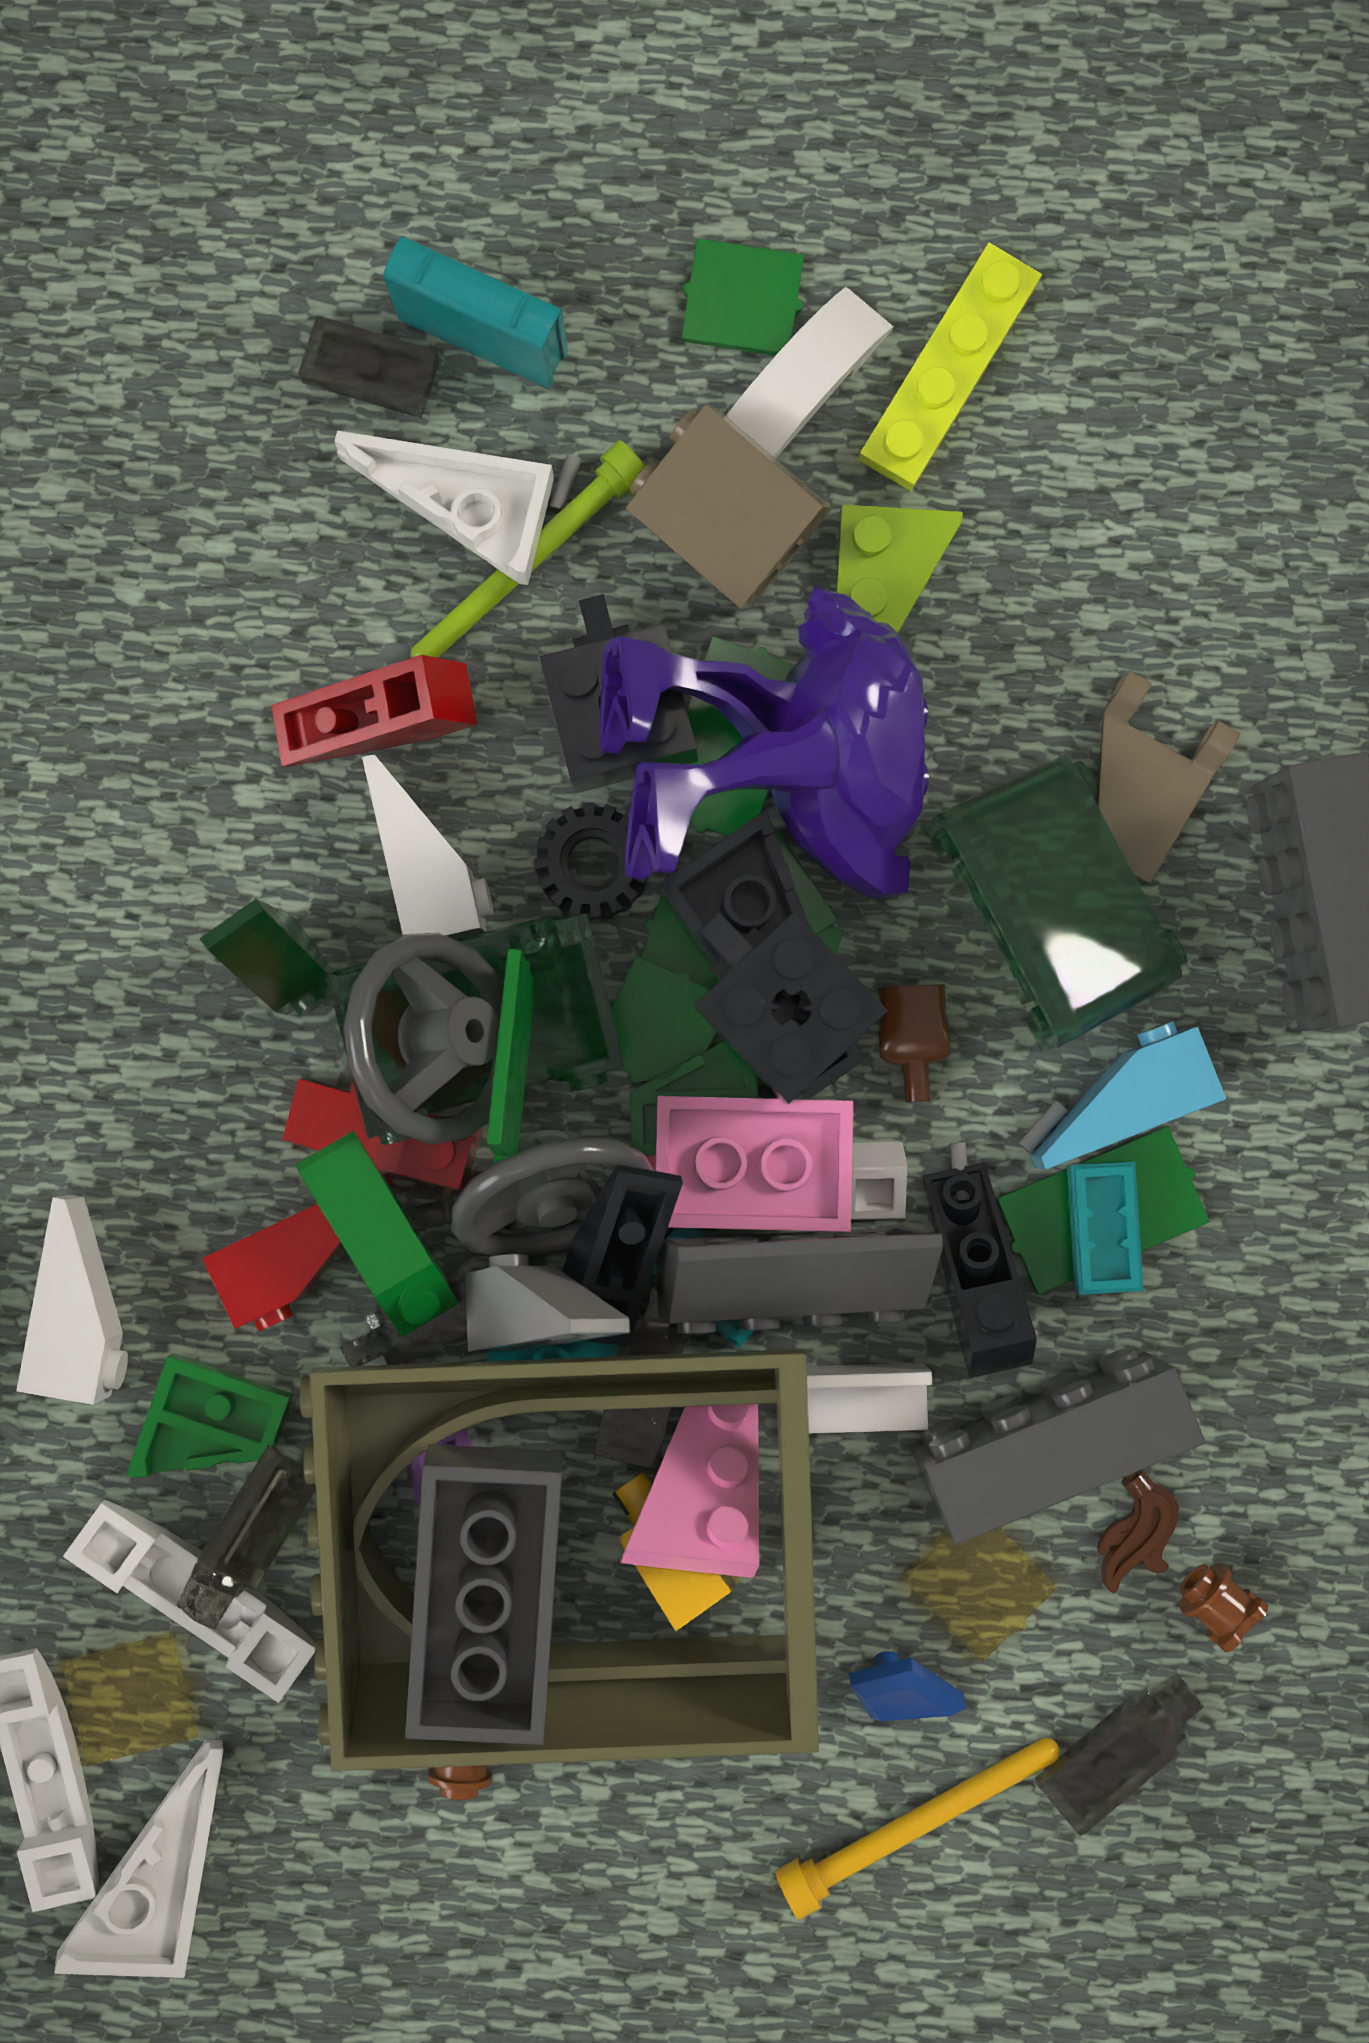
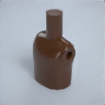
(914, 1034)

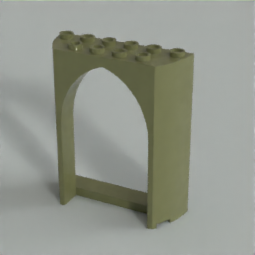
(600, 1695)

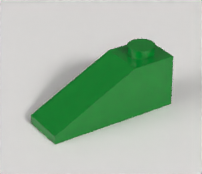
(377, 1233)

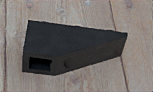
(980, 1272)

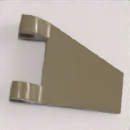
(1146, 786)

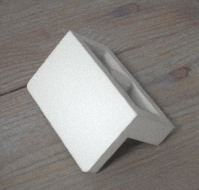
(868, 1397)

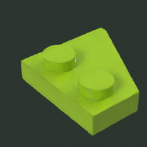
(890, 556)

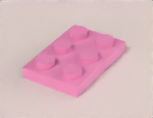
(758, 1162)

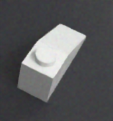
(427, 876)
(73, 1318)

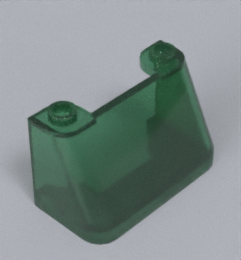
(1058, 899)
(570, 1025)

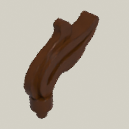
(1141, 1533)

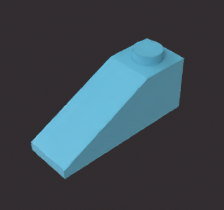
(1138, 1092)

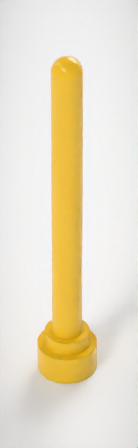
(809, 1881)

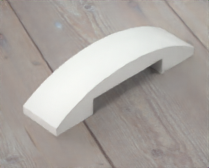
(809, 370)
(156, 1565)
(46, 1784)

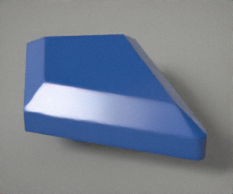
(904, 1690)

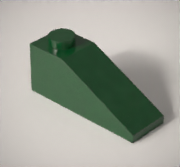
(270, 957)

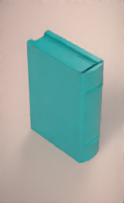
(476, 312)

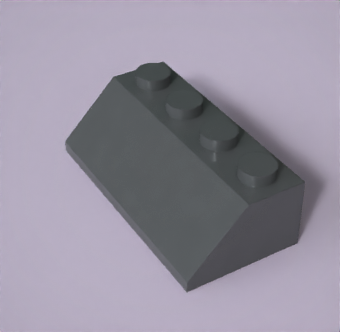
(795, 1276)

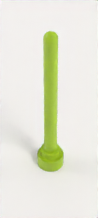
(614, 479)

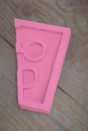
(704, 1496)

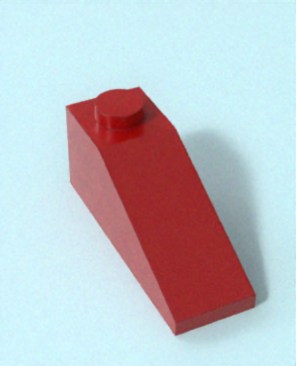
(376, 711)
(328, 1113)
(274, 1267)

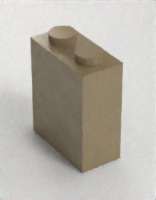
(726, 505)

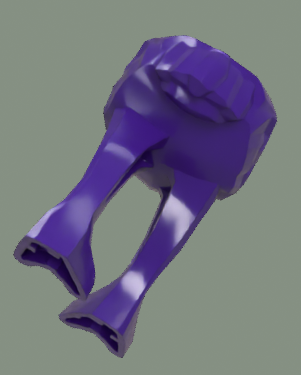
(829, 741)

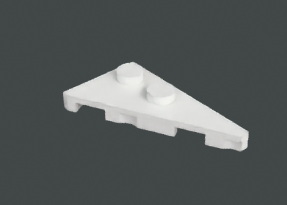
(474, 497)
(149, 1902)

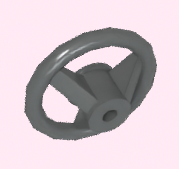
(435, 1035)
(539, 1188)

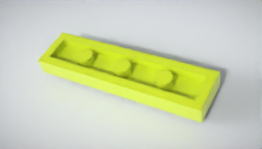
(949, 367)

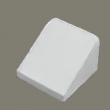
(878, 1181)

